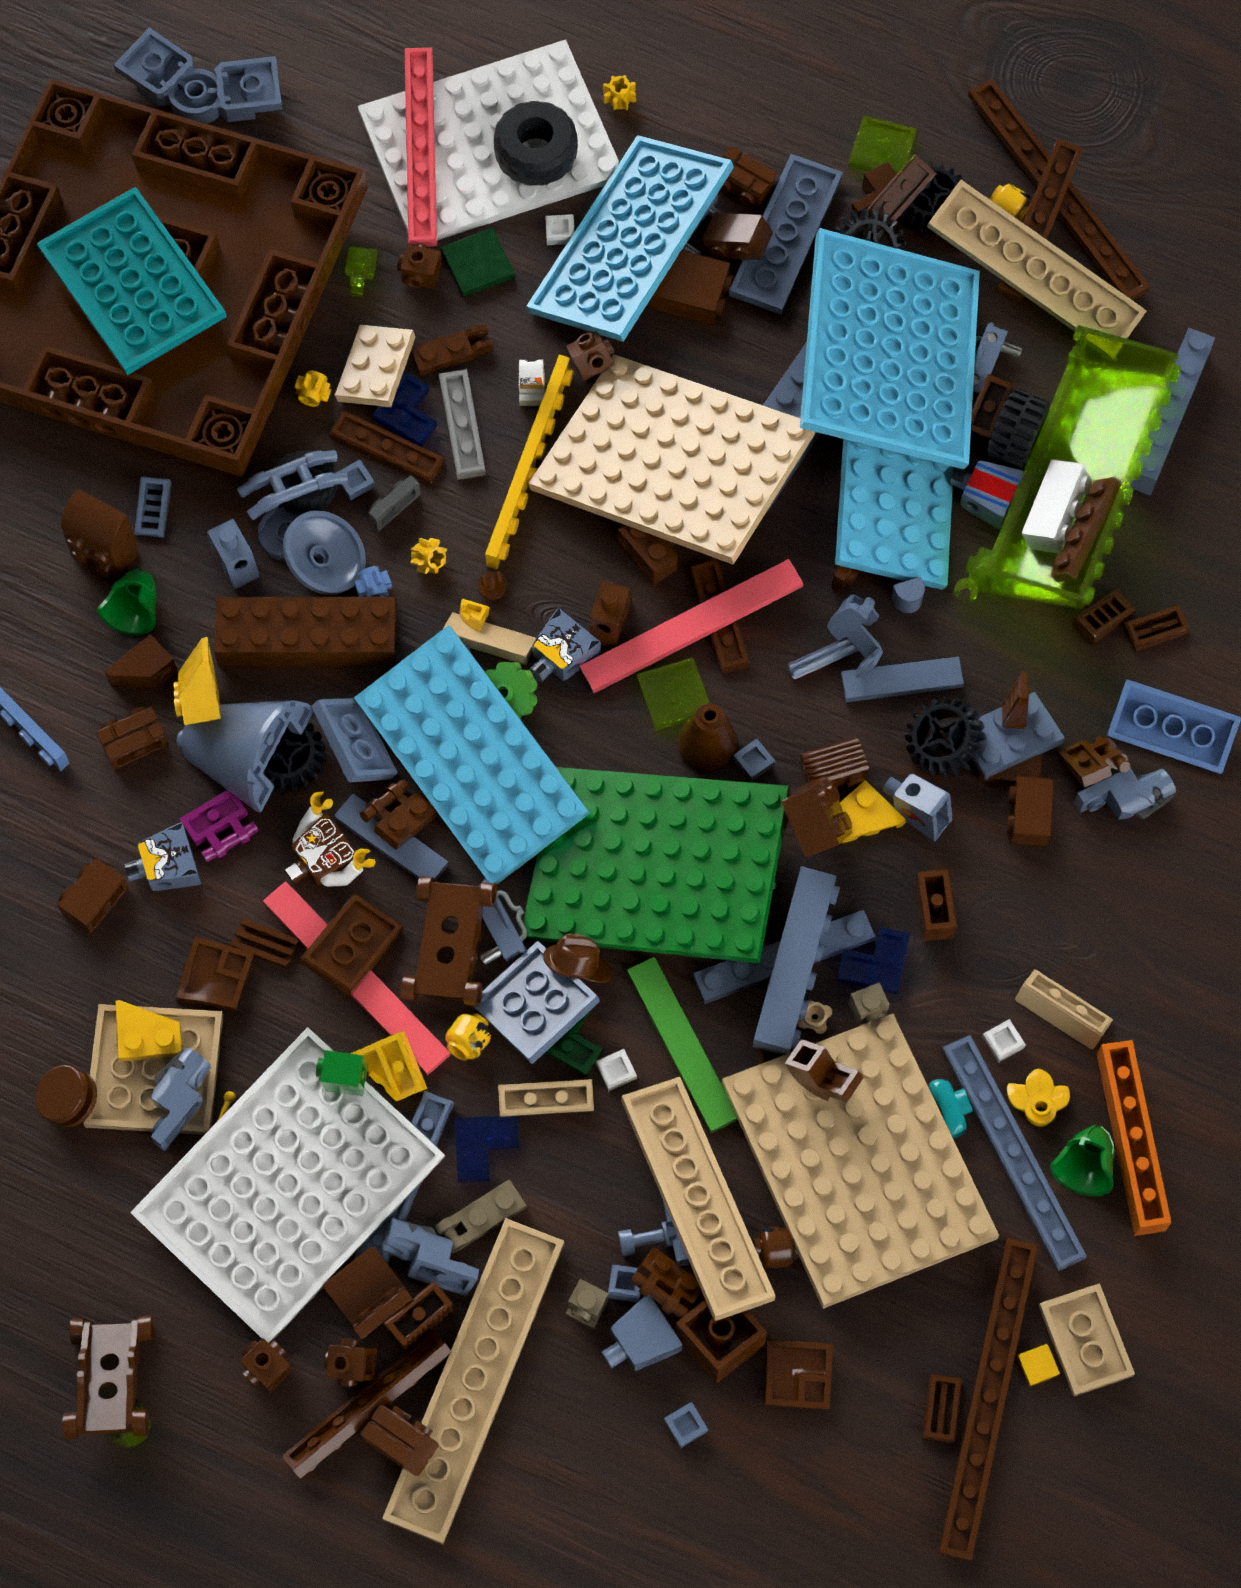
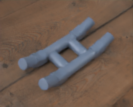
(281, 493)

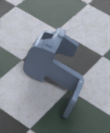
(848, 623)

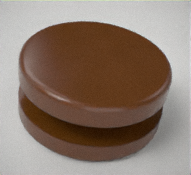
(66, 1096)

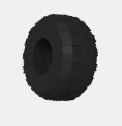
(529, 122)

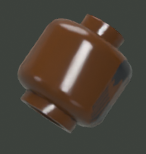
(775, 1247)

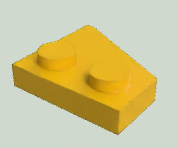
(869, 812)
(145, 1034)
(394, 1066)

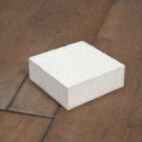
(559, 229)
(1003, 1040)
(616, 1069)

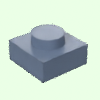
(358, 480)
(754, 760)
(686, 1425)

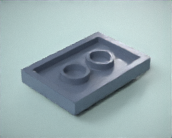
(354, 740)
(1012, 746)

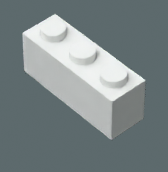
(1056, 506)

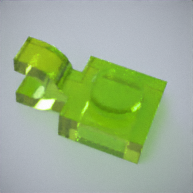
(360, 265)
(972, 581)

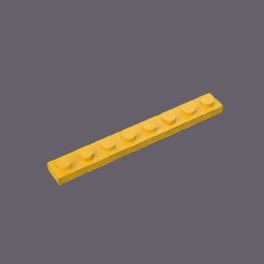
(533, 451)

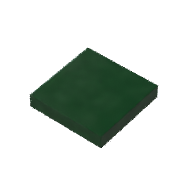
(477, 262)

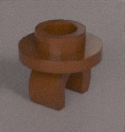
(492, 585)

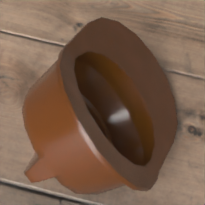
(577, 958)

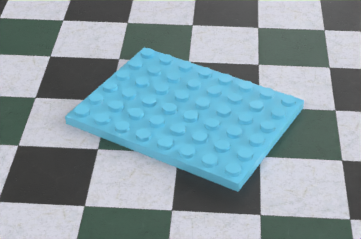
(890, 349)

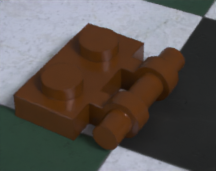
(1093, 761)
(404, 821)
(666, 1283)

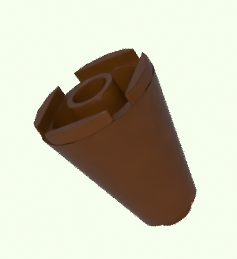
(707, 739)

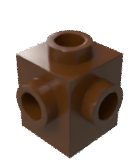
(420, 266)
(591, 354)
(350, 1362)
(270, 1374)

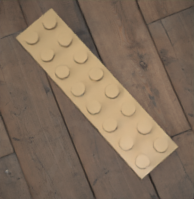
(1032, 264)
(698, 1199)

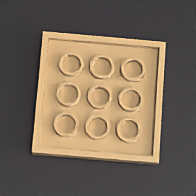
(127, 1086)

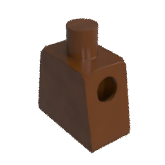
(610, 610)

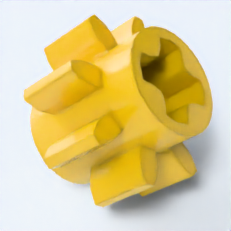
(619, 92)
(312, 388)
(428, 555)

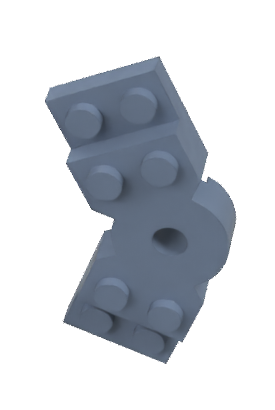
(169, 78)

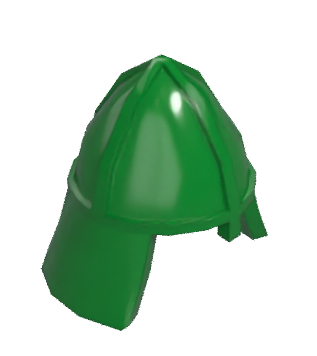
(131, 604)
(1086, 1162)

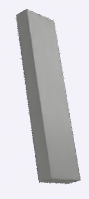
(462, 424)

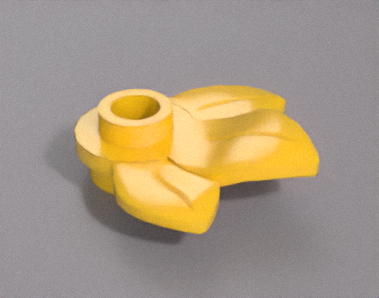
(1038, 1093)

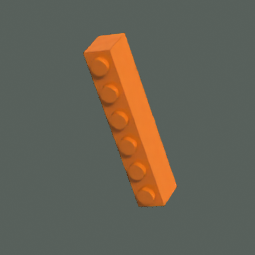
(1133, 1138)

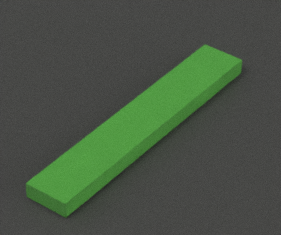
(682, 1045)

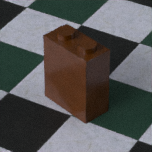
(694, 288)

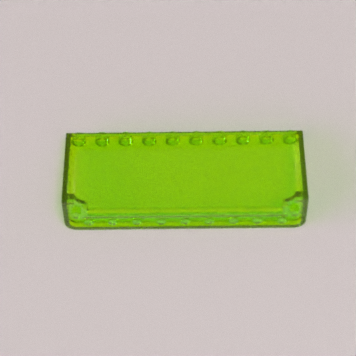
(1096, 419)

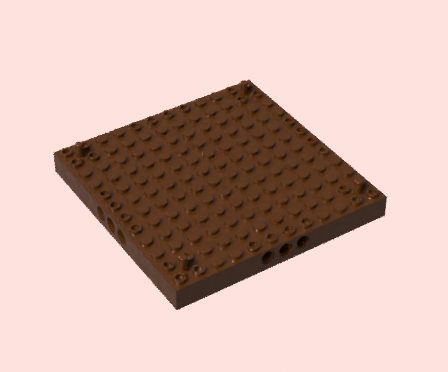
(247, 217)

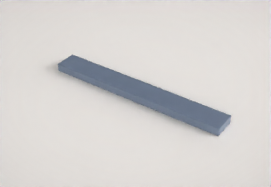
(1014, 1153)

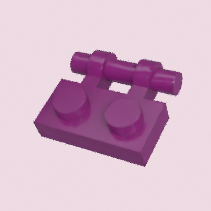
(213, 818)

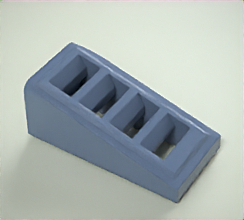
(153, 484)

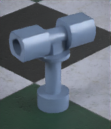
(667, 1233)

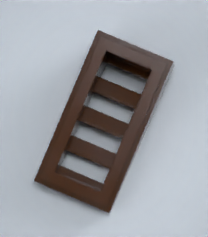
(1086, 629)
(1016, 704)

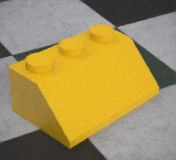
(197, 687)

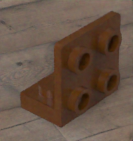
(367, 1291)

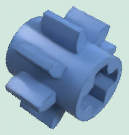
(373, 582)

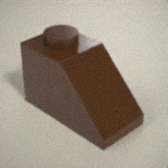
(142, 666)

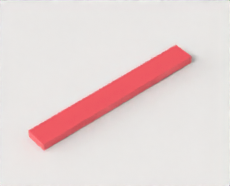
(420, 147)
(691, 626)
(372, 992)

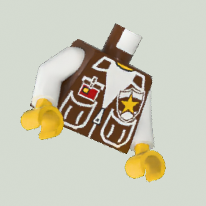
(323, 850)

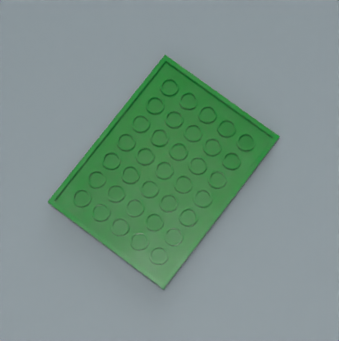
(662, 866)

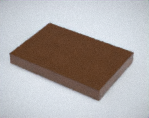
(351, 944)

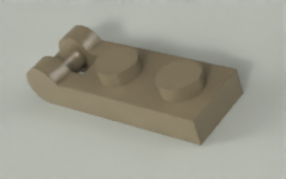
(482, 1215)

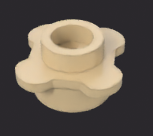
(819, 1024)

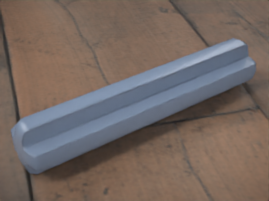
(821, 658)

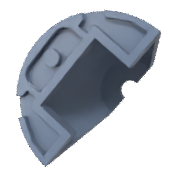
(241, 744)

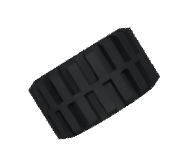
(1018, 427)

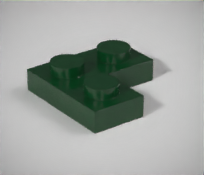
(575, 1050)

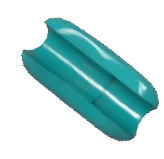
(952, 1105)

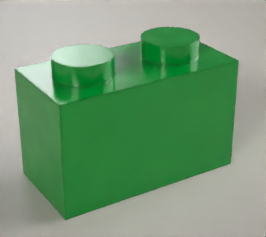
(342, 1072)

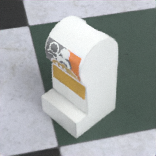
(531, 382)

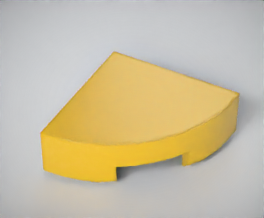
(473, 614)

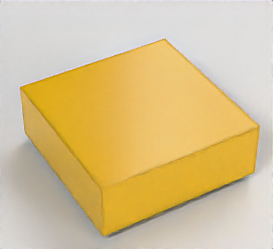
(1038, 1365)

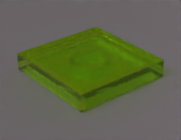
(881, 142)
(672, 692)

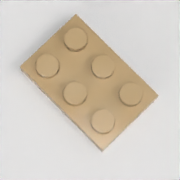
(375, 365)
(1086, 1340)

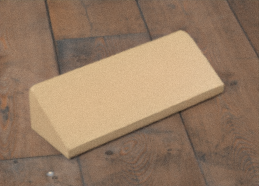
(494, 640)
(1063, 1009)
(545, 1098)

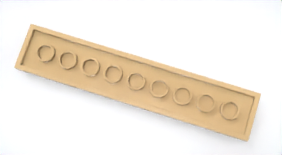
(476, 1378)

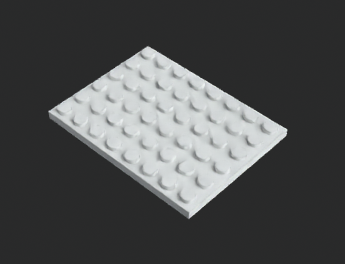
(466, 111)
(286, 1188)

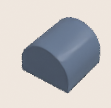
(908, 595)
(620, 1285)

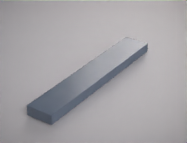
(430, 1121)

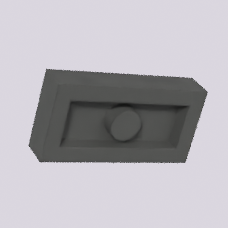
(401, 496)

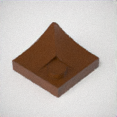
(214, 975)
(798, 1374)

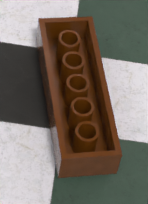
(306, 631)

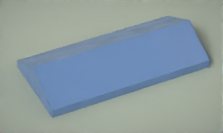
(1174, 726)

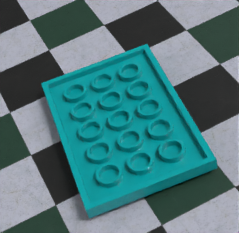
(131, 280)

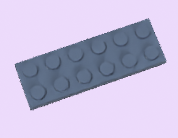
(794, 217)

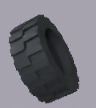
(311, 501)

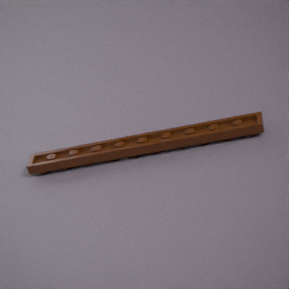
(1074, 210)
(988, 1400)

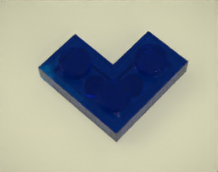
(403, 416)
(882, 967)
(478, 1136)

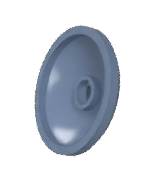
(332, 544)

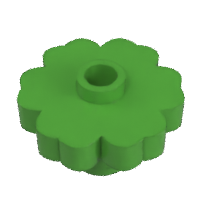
(515, 686)

